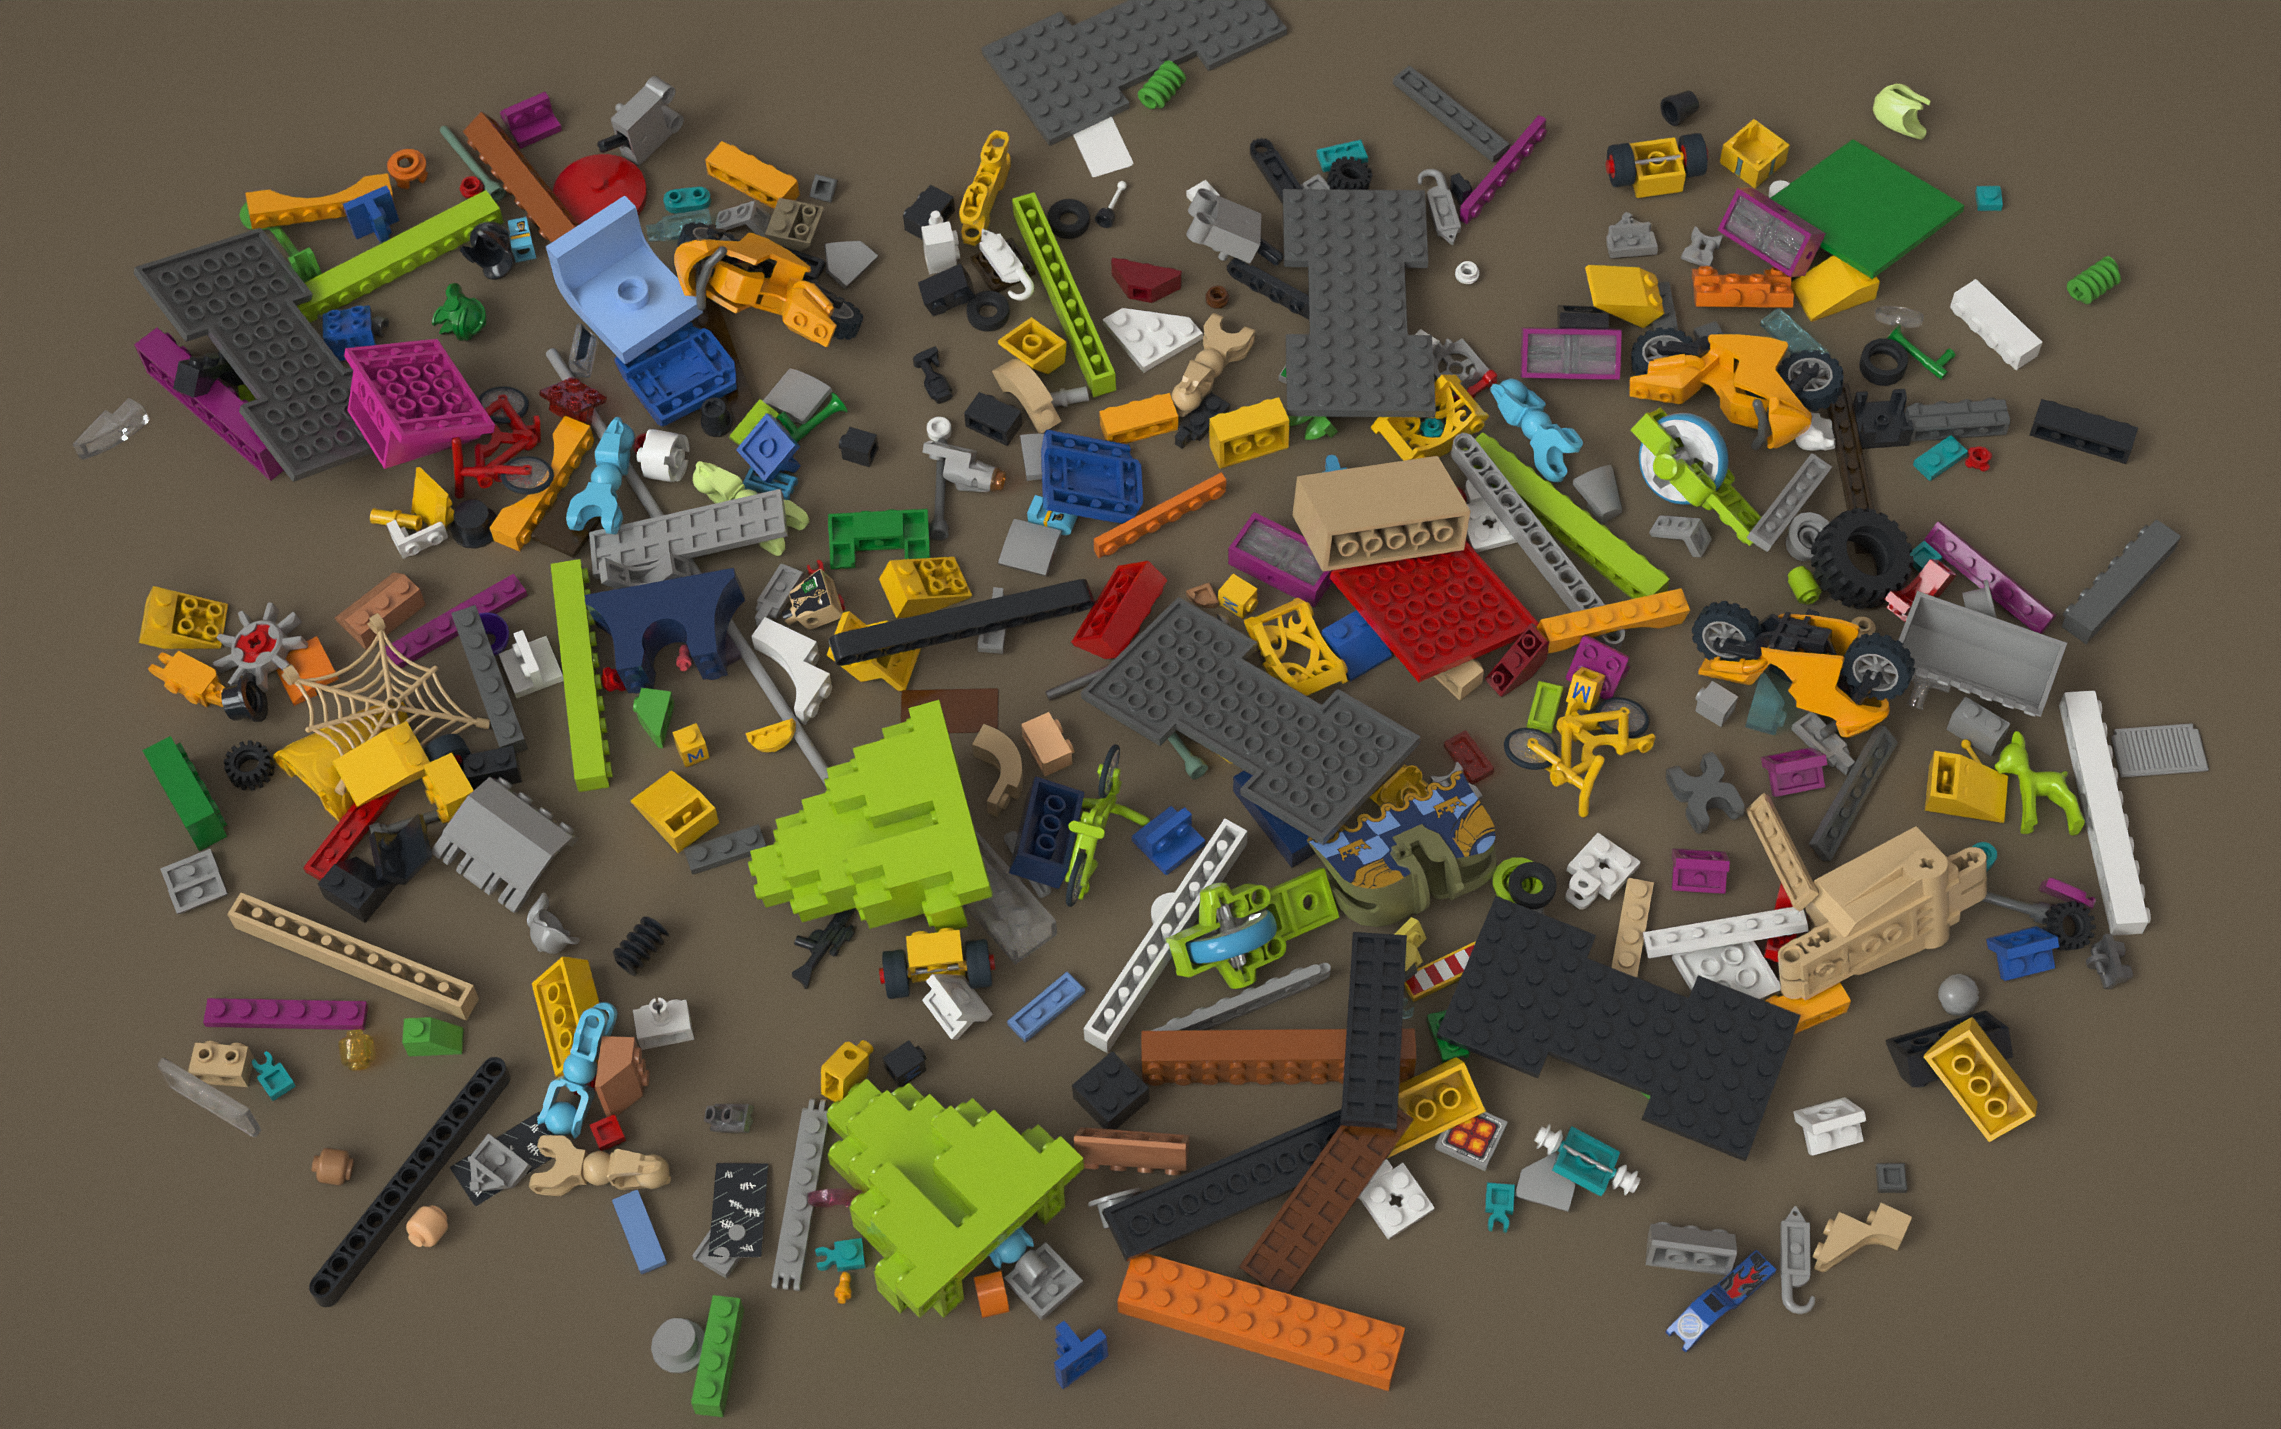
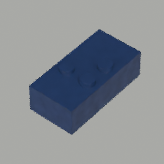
(1044, 834)
(1287, 839)

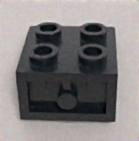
(401, 855)

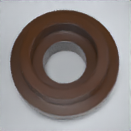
(1217, 292)

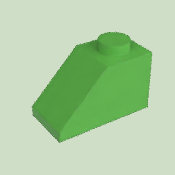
(654, 713)
(431, 1037)

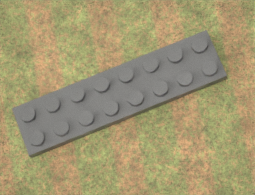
(693, 531)

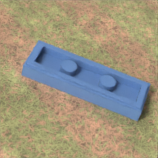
(1046, 1007)
(639, 1232)

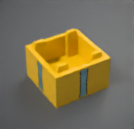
(1754, 153)

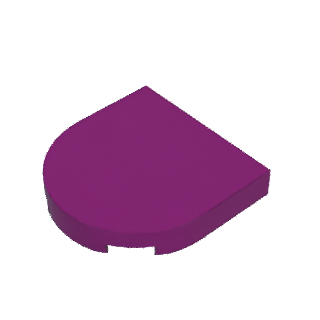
(2066, 892)

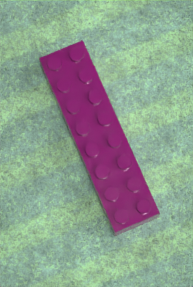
(216, 409)

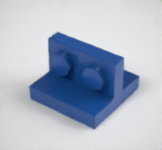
(372, 214)
(769, 449)
(1169, 839)
(2023, 952)
(1077, 1356)

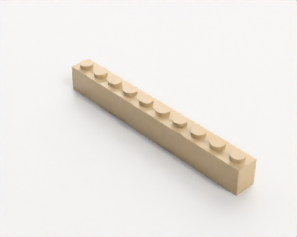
(353, 956)

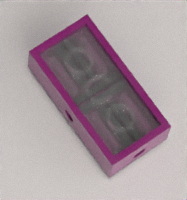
(1771, 232)
(1570, 353)
(1279, 559)

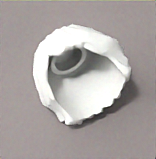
(1818, 436)

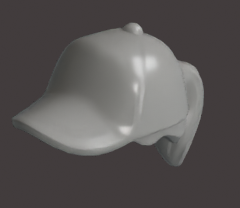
(546, 929)

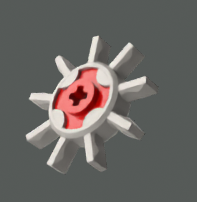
(260, 646)

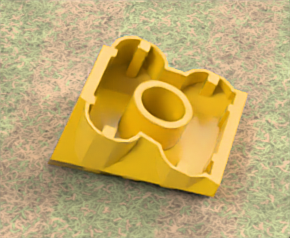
(431, 500)
(1403, 781)

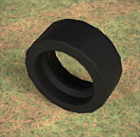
(1890, 348)

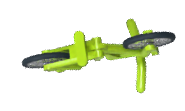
(1093, 825)

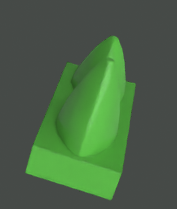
(1316, 428)

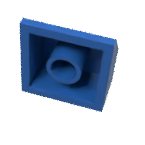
(1356, 644)

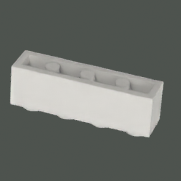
(1996, 324)

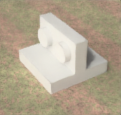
(530, 665)
(954, 1004)
(1831, 1125)

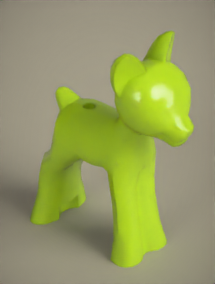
(2052, 784)

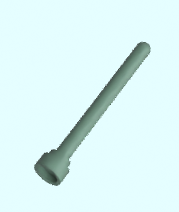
(494, 188)
(1194, 766)

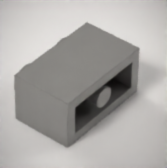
(1978, 726)

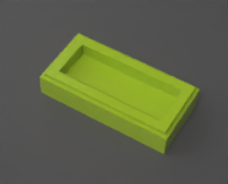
(1545, 707)

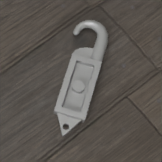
(1441, 206)
(1795, 1259)

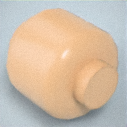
(427, 1226)

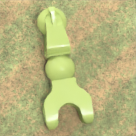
(725, 486)

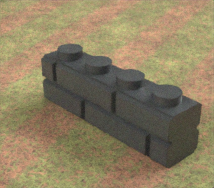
(1958, 419)

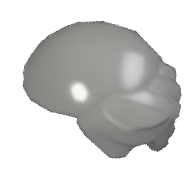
(1958, 995)

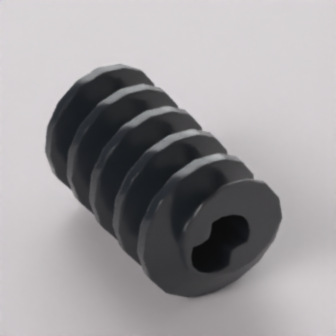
(638, 944)

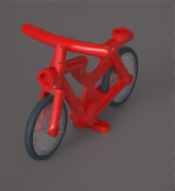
(520, 475)

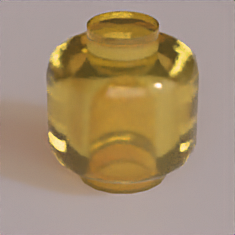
(357, 1050)

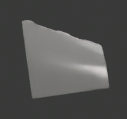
(1600, 492)

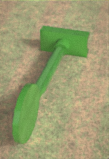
(302, 262)

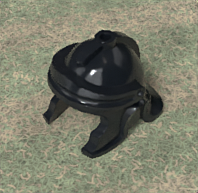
(490, 250)

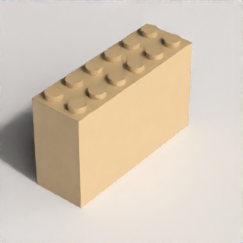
(1380, 513)

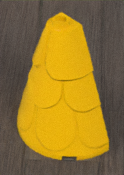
(313, 758)

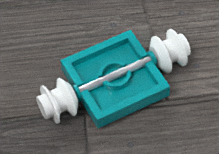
(1586, 1160)

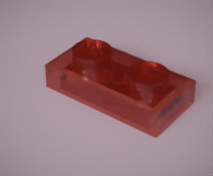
(1469, 756)

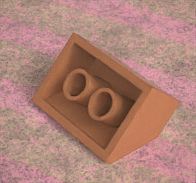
(392, 599)
(620, 1074)

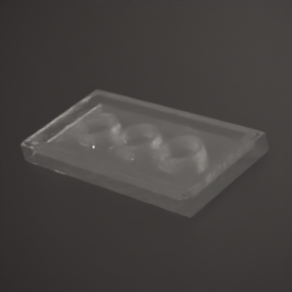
(209, 1097)

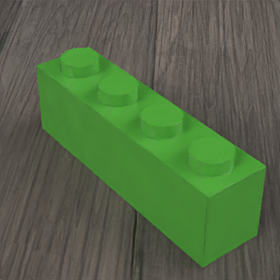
(717, 1356)

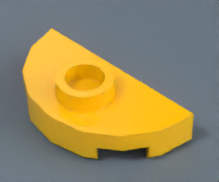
(772, 737)

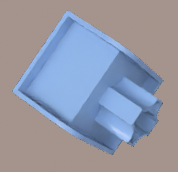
(619, 282)

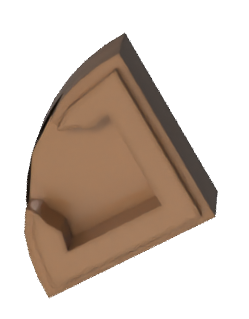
(1203, 596)

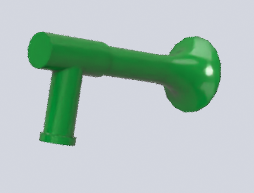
(1934, 367)
(798, 433)

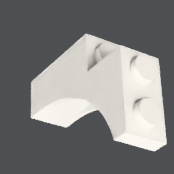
(798, 657)

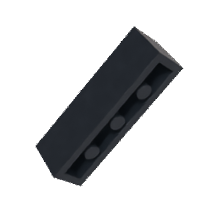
(2083, 431)

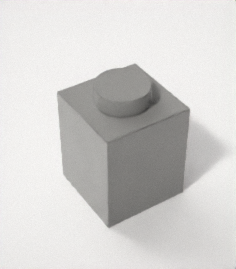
(1716, 703)

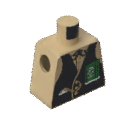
(814, 602)

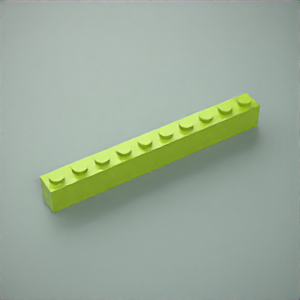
(398, 255)
(1064, 295)
(1576, 527)
(580, 676)

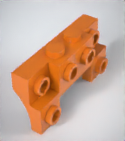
(1738, 290)

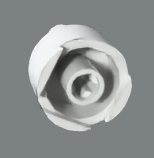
(663, 455)

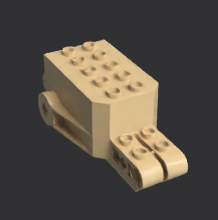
(1881, 911)

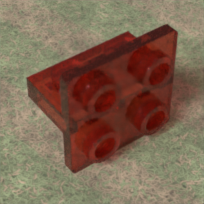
(573, 399)

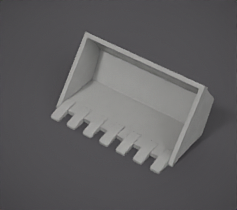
(1981, 654)

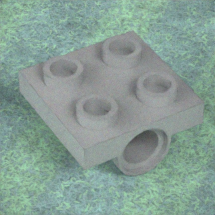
(1043, 1280)

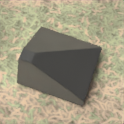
(823, 188)

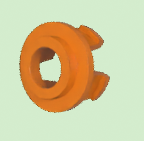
(405, 175)

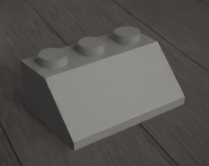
(1691, 1249)

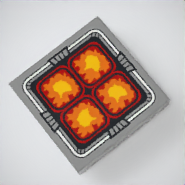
(1473, 1140)

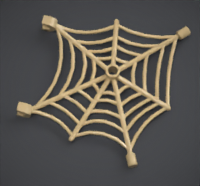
(377, 626)

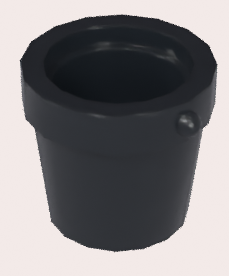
(1679, 107)
(715, 418)

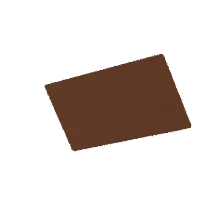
(962, 708)

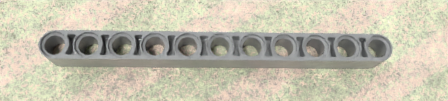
(1526, 534)

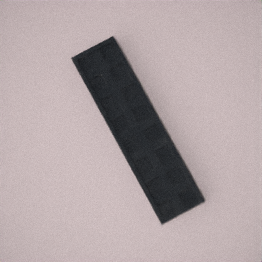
(1374, 1031)

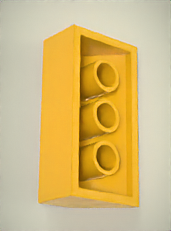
(561, 998)
(1981, 1080)
(1437, 1102)

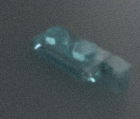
(672, 225)

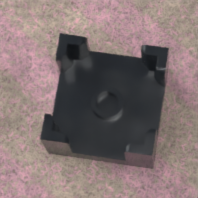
(1882, 422)

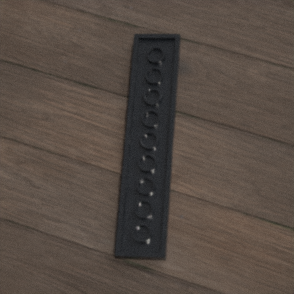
(1218, 1189)

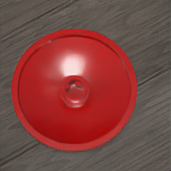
(598, 182)

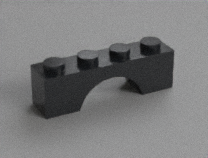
(198, 374)

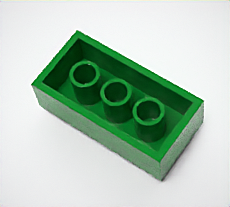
(186, 792)

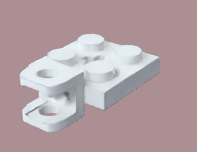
(1479, 535)
(1590, 879)
(1399, 1183)

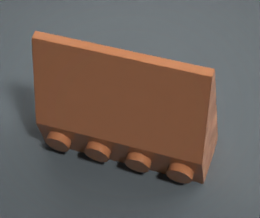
(1132, 1149)

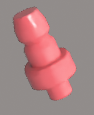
(683, 660)

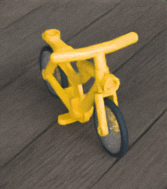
(1616, 716)

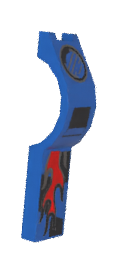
(1721, 1298)

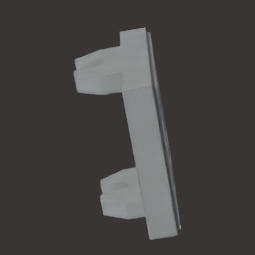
(1459, 347)

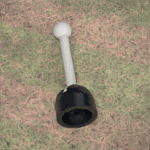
(1106, 216)

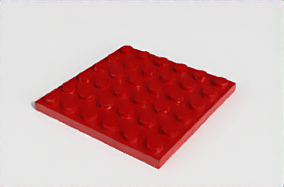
(1435, 608)

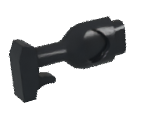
(934, 382)

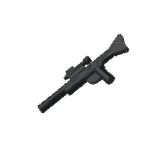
(819, 943)

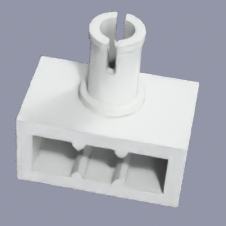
(663, 1023)

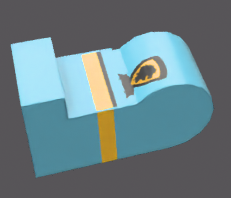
(521, 239)
(1039, 515)

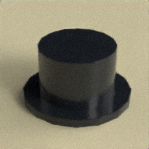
(472, 524)
(245, 700)

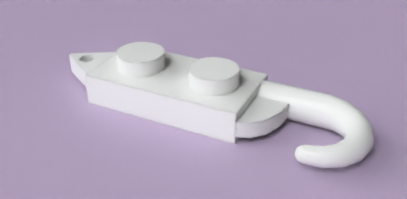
(1005, 263)

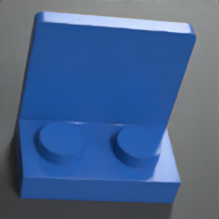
(348, 329)

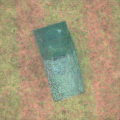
(1766, 708)

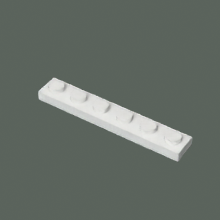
(1725, 932)

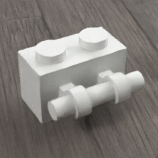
(939, 244)

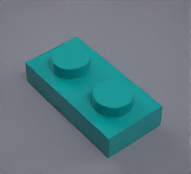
(1940, 458)

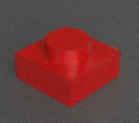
(607, 1132)

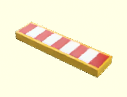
(1438, 973)

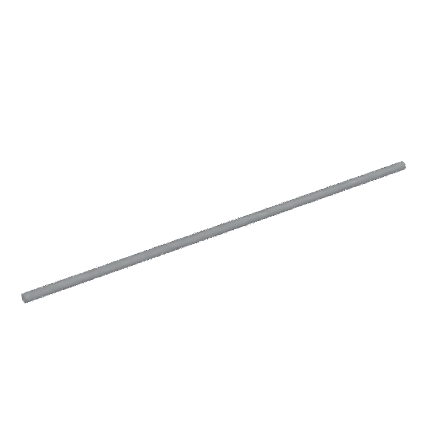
(746, 652)

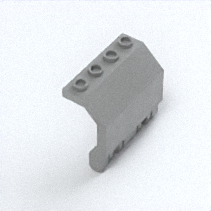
(503, 841)

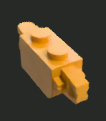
(189, 677)

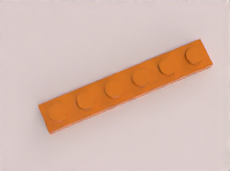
(1161, 514)

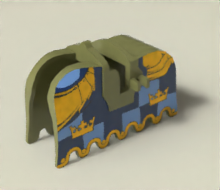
(1424, 847)

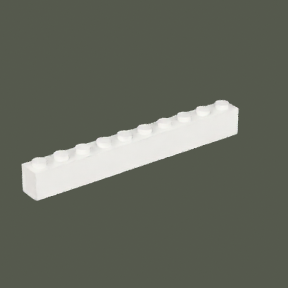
(2103, 813)
(1154, 951)

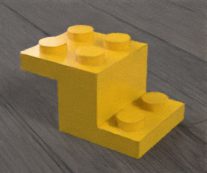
(894, 668)

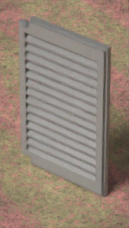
(2159, 750)

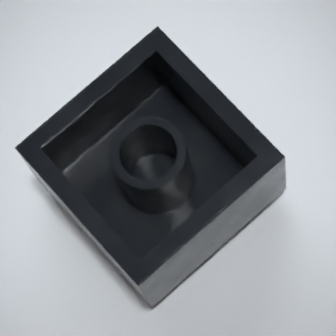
(1110, 1092)

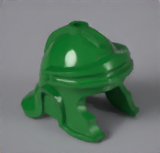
(461, 314)

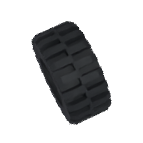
(1883, 541)

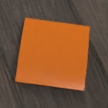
(309, 663)

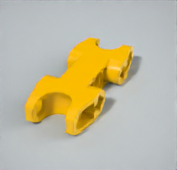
(985, 187)

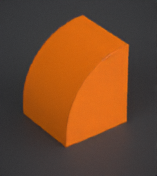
(991, 1294)

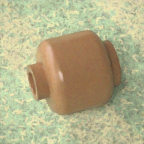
(333, 1166)

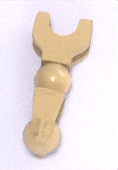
(1218, 351)
(575, 1167)

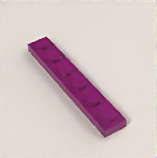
(1499, 174)
(1979, 568)
(443, 628)
(285, 1014)

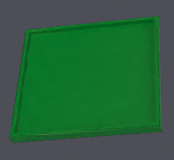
(1867, 207)

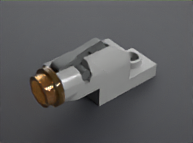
(963, 470)

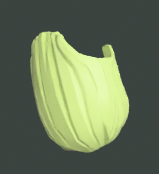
(1898, 109)

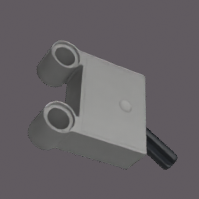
(643, 122)
(1228, 228)

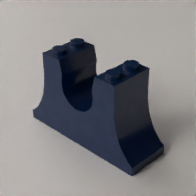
(666, 612)

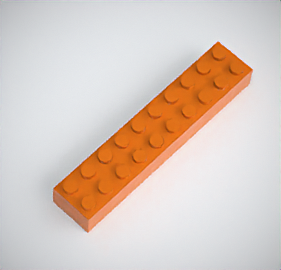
(1261, 1320)

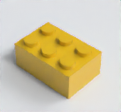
(1249, 432)

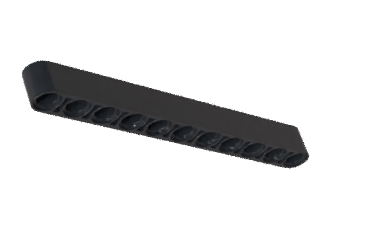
(961, 622)
(409, 1193)

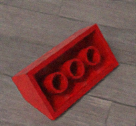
(1120, 609)

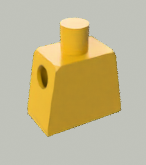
(845, 1069)

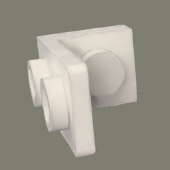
(418, 541)

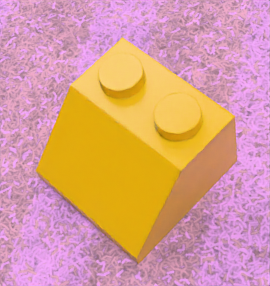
(1035, 346)

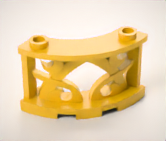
(1398, 432)
(1266, 635)

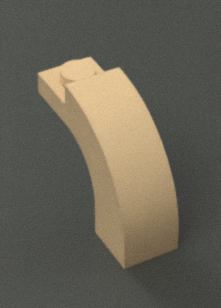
(1030, 391)
(1002, 753)

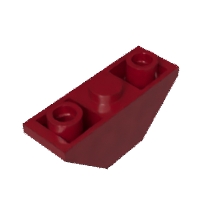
(1144, 280)
(1519, 662)

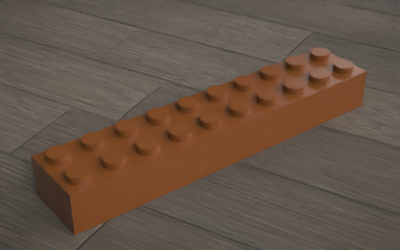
(1254, 1056)

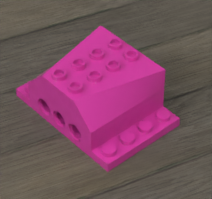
(412, 400)

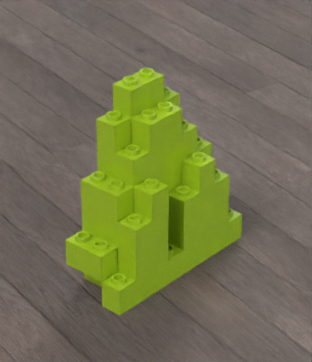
(883, 836)
(940, 1187)

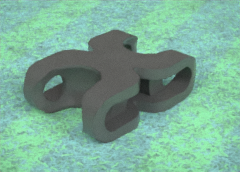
(1704, 792)

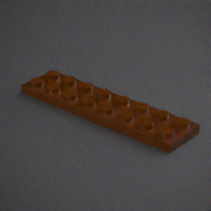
(1320, 1203)

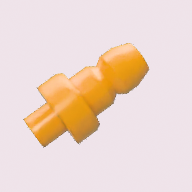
(843, 1291)

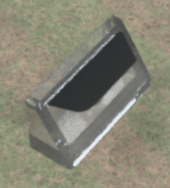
(582, 352)

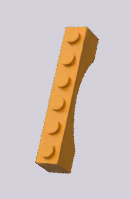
(275, 209)
(518, 521)
(1648, 611)

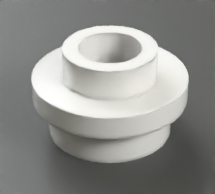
(1467, 268)

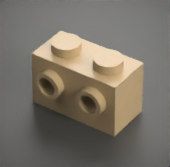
(222, 1063)

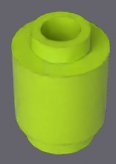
(1804, 585)

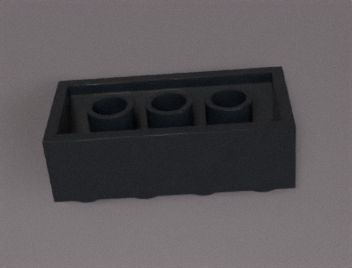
(1910, 1048)

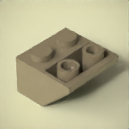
(794, 224)

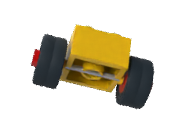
(1657, 165)
(444, 775)
(935, 955)

